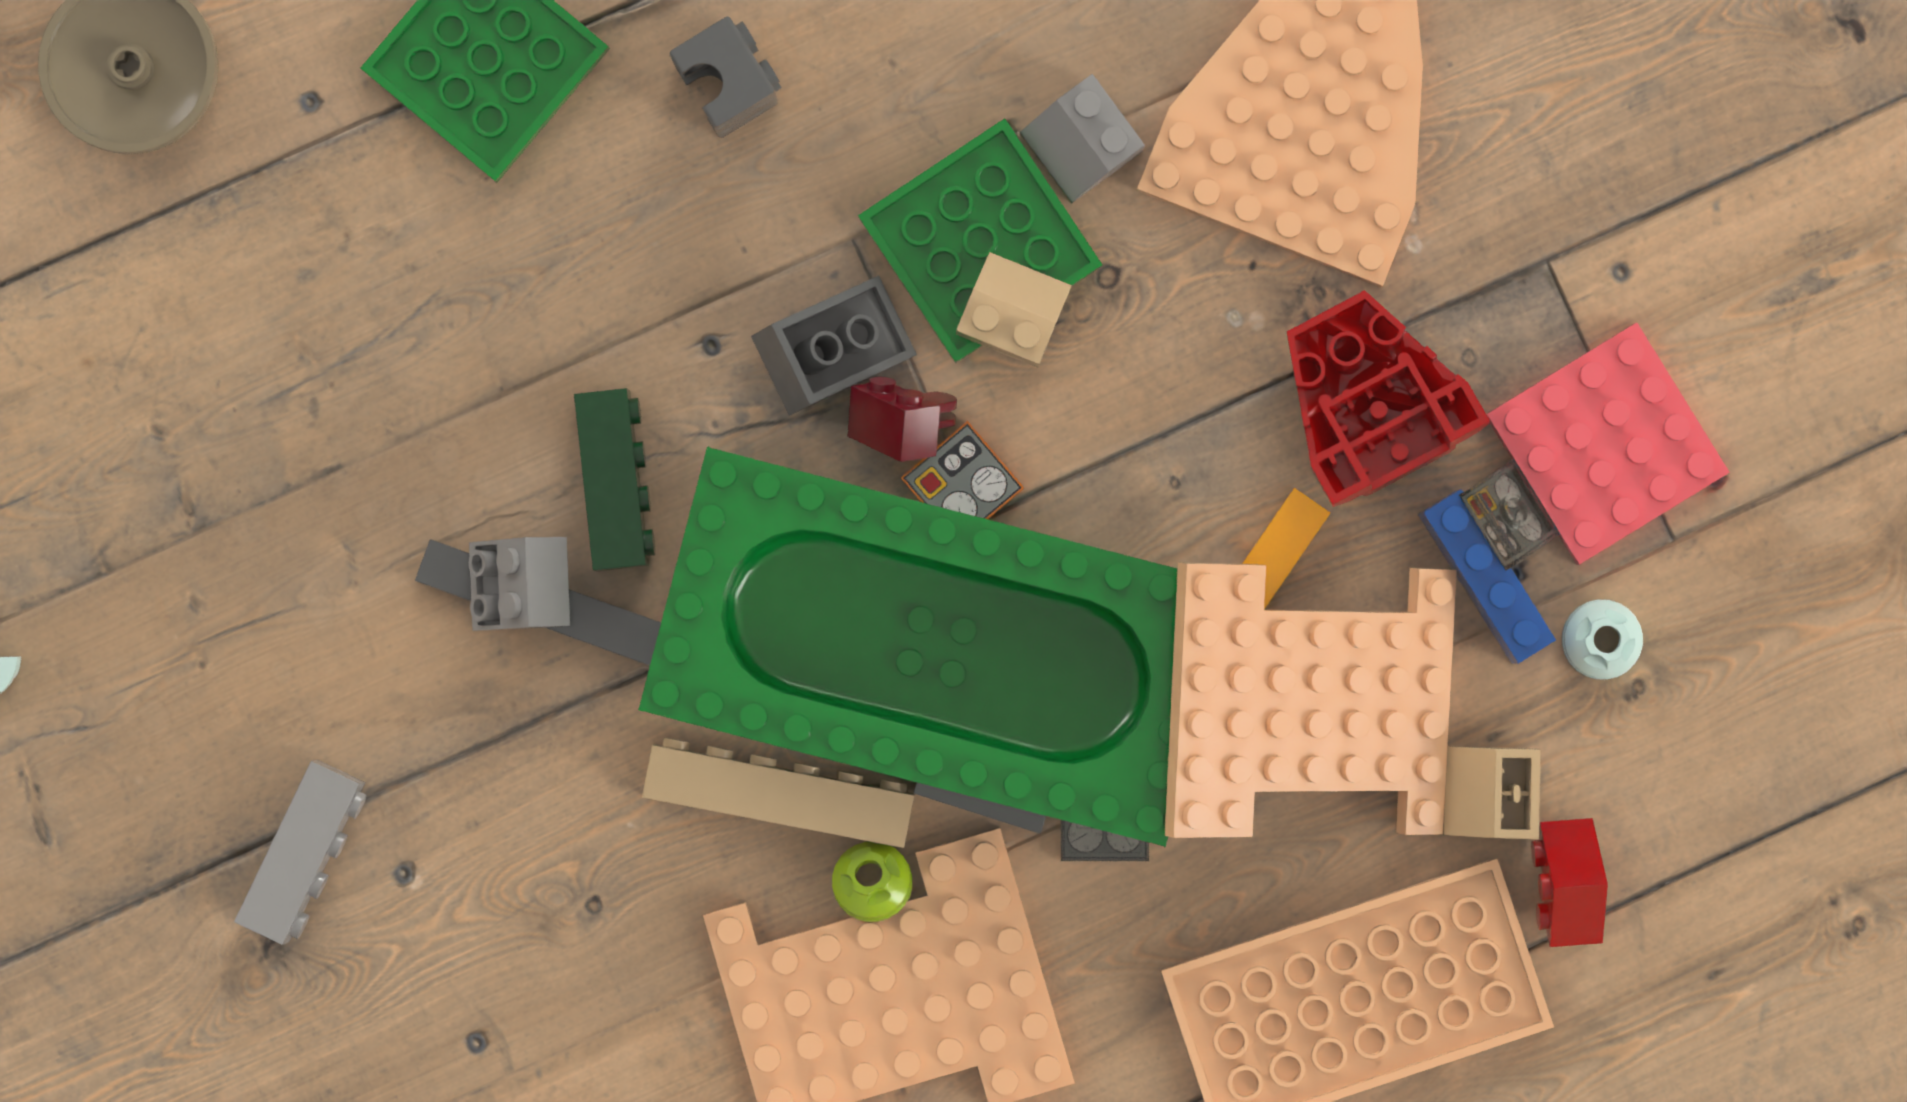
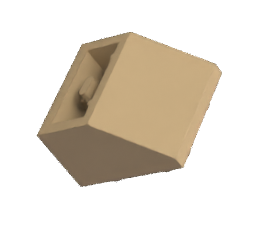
(1492, 792)

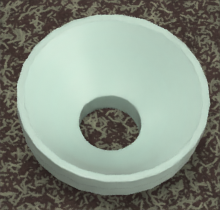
(1579, 639)

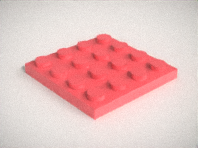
(1607, 443)

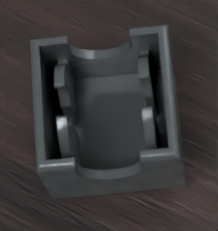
(727, 54)

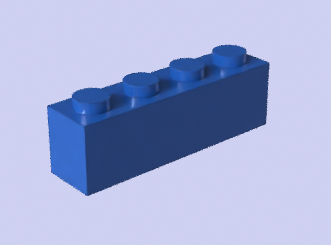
(1490, 587)

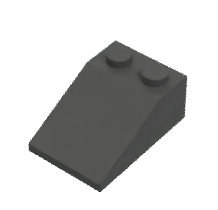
(833, 345)

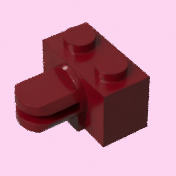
(898, 419)

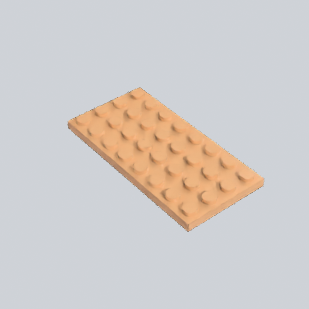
(1361, 993)

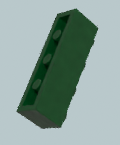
(612, 479)

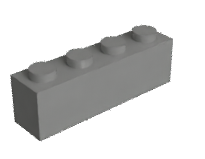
(300, 852)

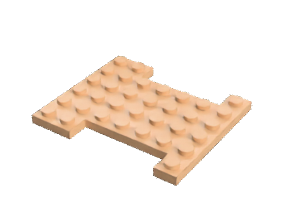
(1305, 700)
(900, 997)

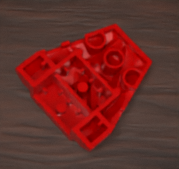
(1374, 399)

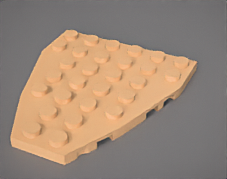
(1303, 132)

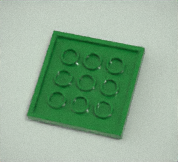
(485, 71)
(959, 211)

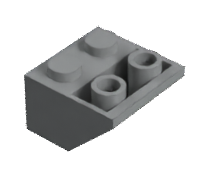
(519, 583)

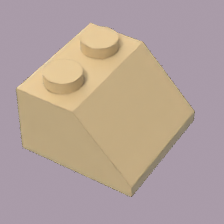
(1013, 309)

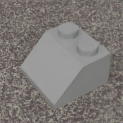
(1082, 138)

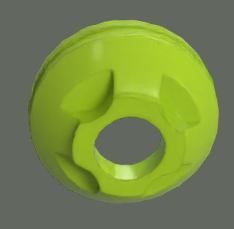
(875, 901)

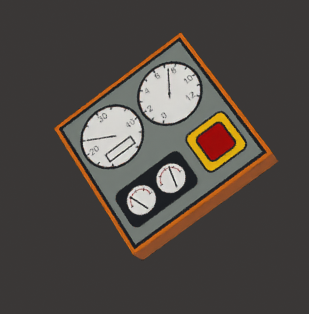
(964, 476)

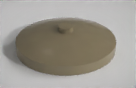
(128, 71)

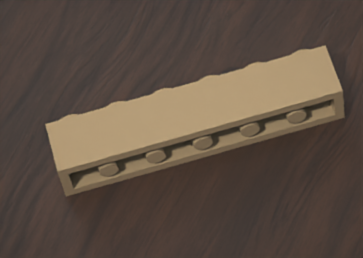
(778, 794)

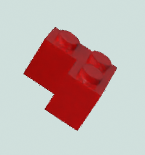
(1570, 882)

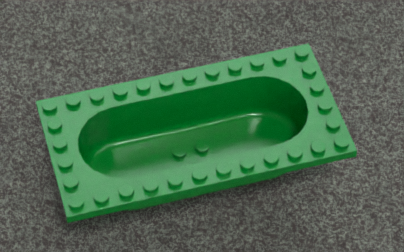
(921, 645)

